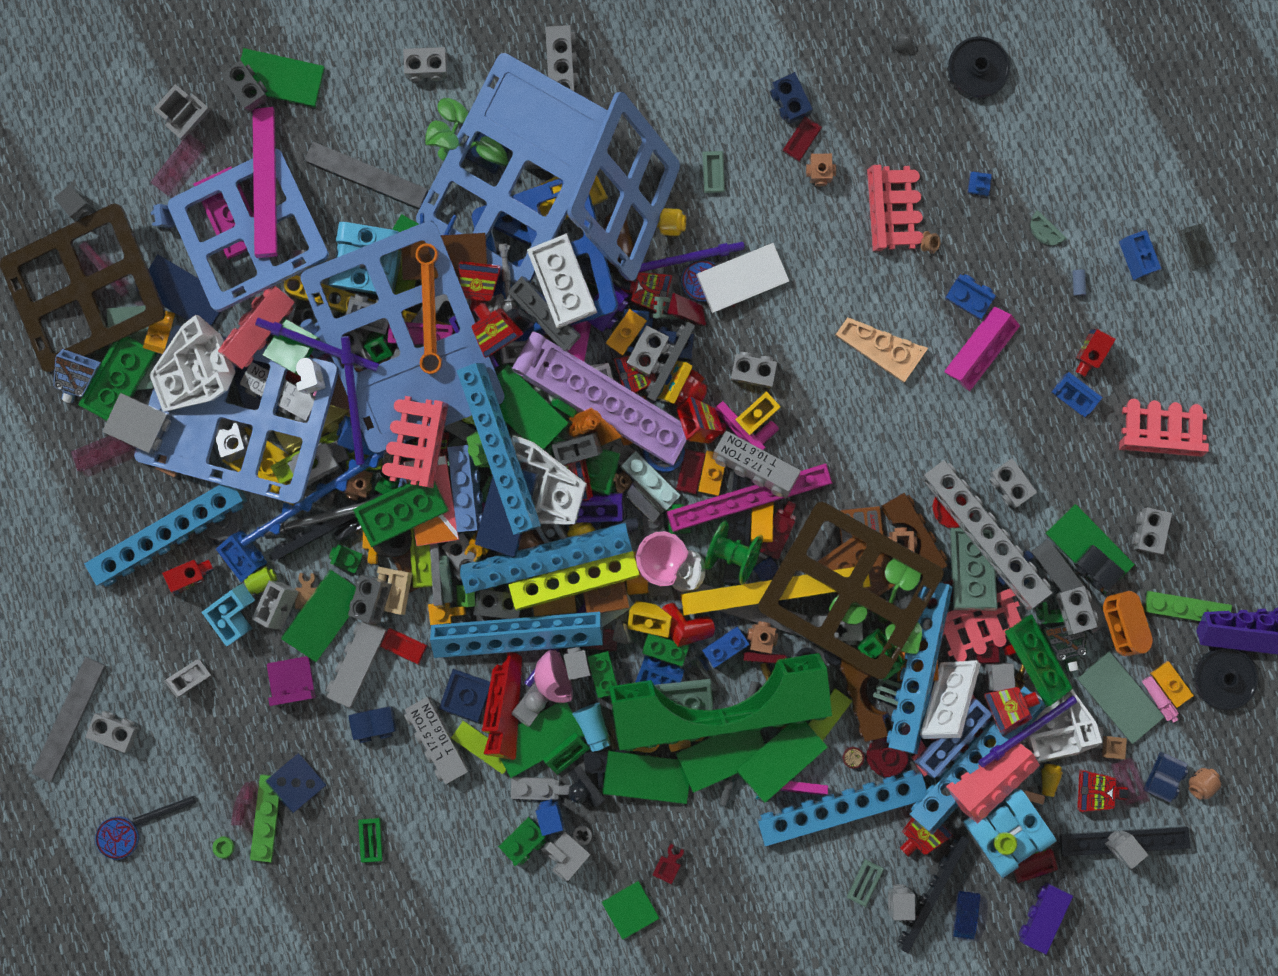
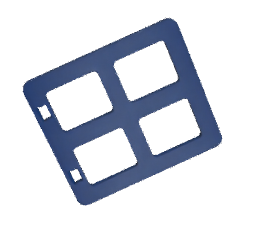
(533, 198)

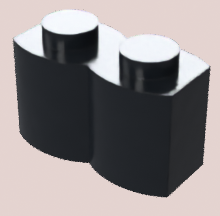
(1099, 569)

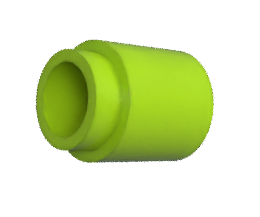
(258, 580)

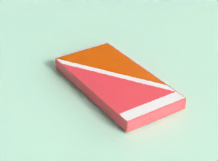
(443, 526)

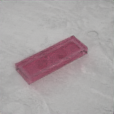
(178, 164)
(100, 264)
(99, 452)

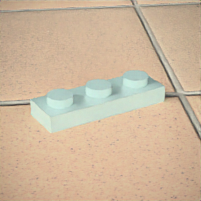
(650, 480)

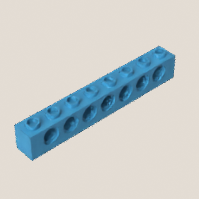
(498, 448)
(545, 558)
(99, 566)
(516, 634)
(929, 657)
(915, 792)
(933, 820)

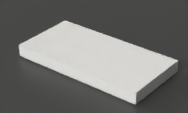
(742, 277)
(562, 281)
(950, 700)

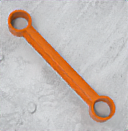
(428, 306)

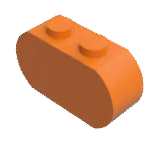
(1127, 623)

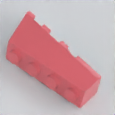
(246, 340)
(988, 786)

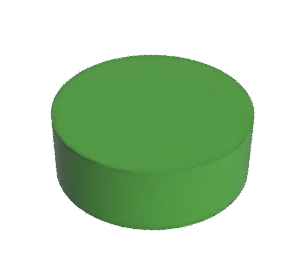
(223, 847)

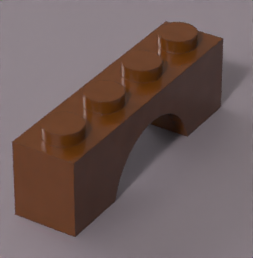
(901, 511)
(872, 721)

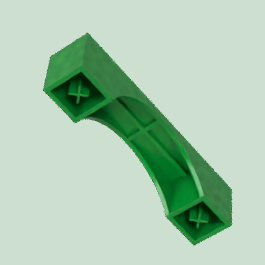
(791, 695)

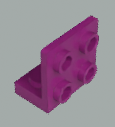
(290, 681)

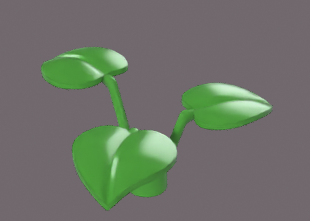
(440, 135)
(902, 577)

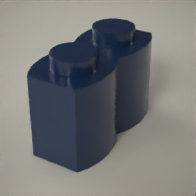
(372, 723)
(1166, 777)

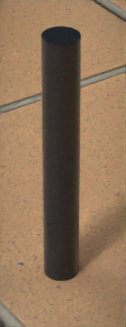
(164, 810)

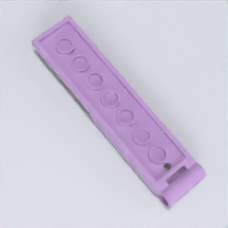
(587, 388)

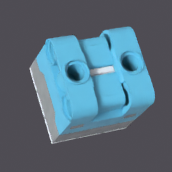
(357, 280)
(1018, 818)

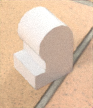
(311, 376)

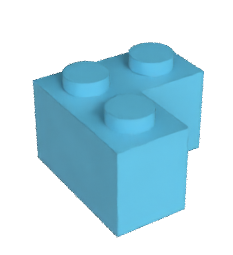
(226, 616)

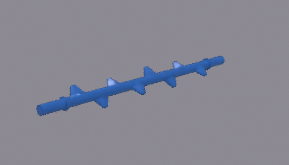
(289, 510)

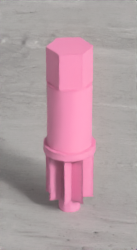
(1159, 697)

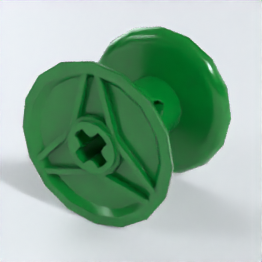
(733, 552)

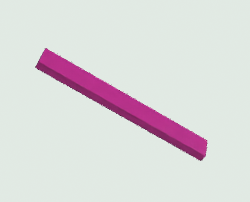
(264, 183)
(743, 500)

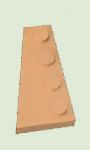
(887, 351)

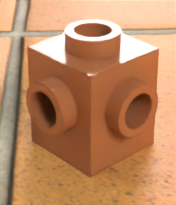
(822, 162)
(358, 486)
(908, 537)
(755, 641)

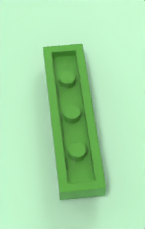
(1181, 606)
(265, 822)

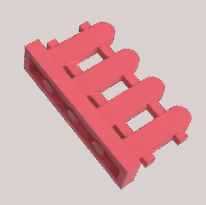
(879, 198)
(1174, 434)
(428, 454)
(973, 632)

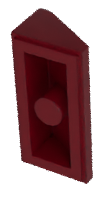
(686, 310)

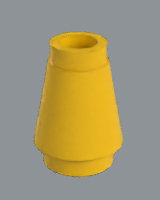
(1050, 779)

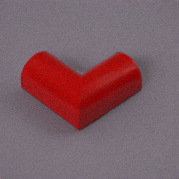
(687, 632)

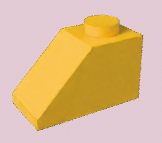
(758, 413)
(649, 619)

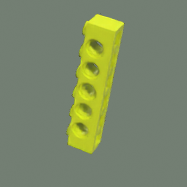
(565, 589)

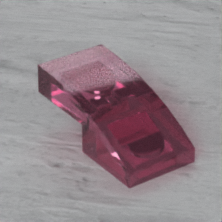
(244, 797)

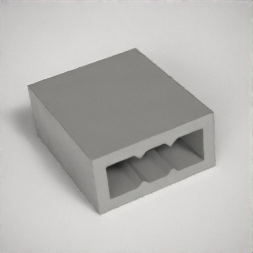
(137, 423)

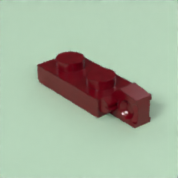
(782, 526)

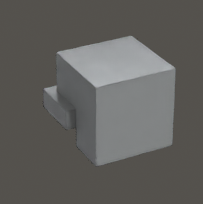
(181, 111)
(566, 854)

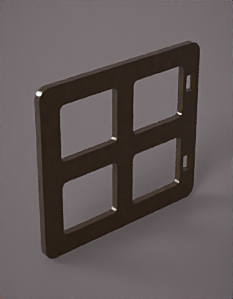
(83, 286)
(849, 589)

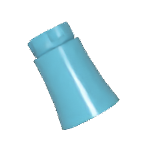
(593, 726)

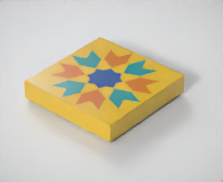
(675, 382)

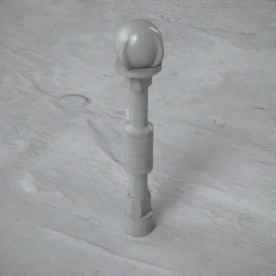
(509, 303)

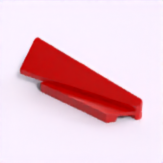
(501, 701)

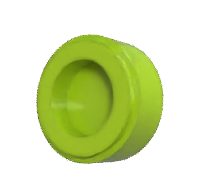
(1005, 843)

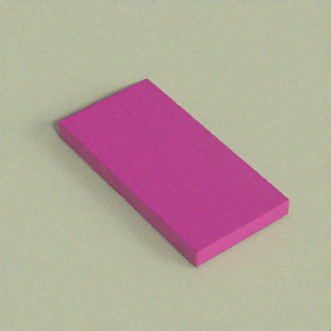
(221, 216)

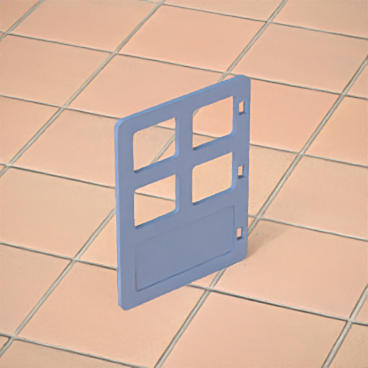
(540, 125)
(403, 374)
(194, 430)

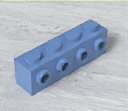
(465, 489)
(942, 750)

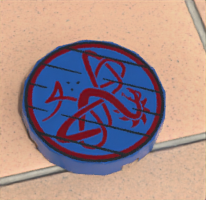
(690, 281)
(117, 837)

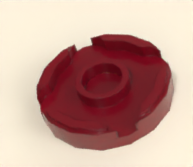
(883, 760)

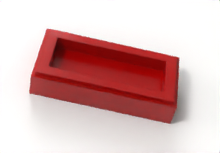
(404, 646)

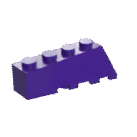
(1240, 630)

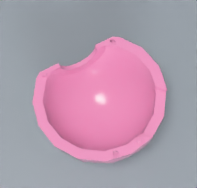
(660, 558)
(552, 678)

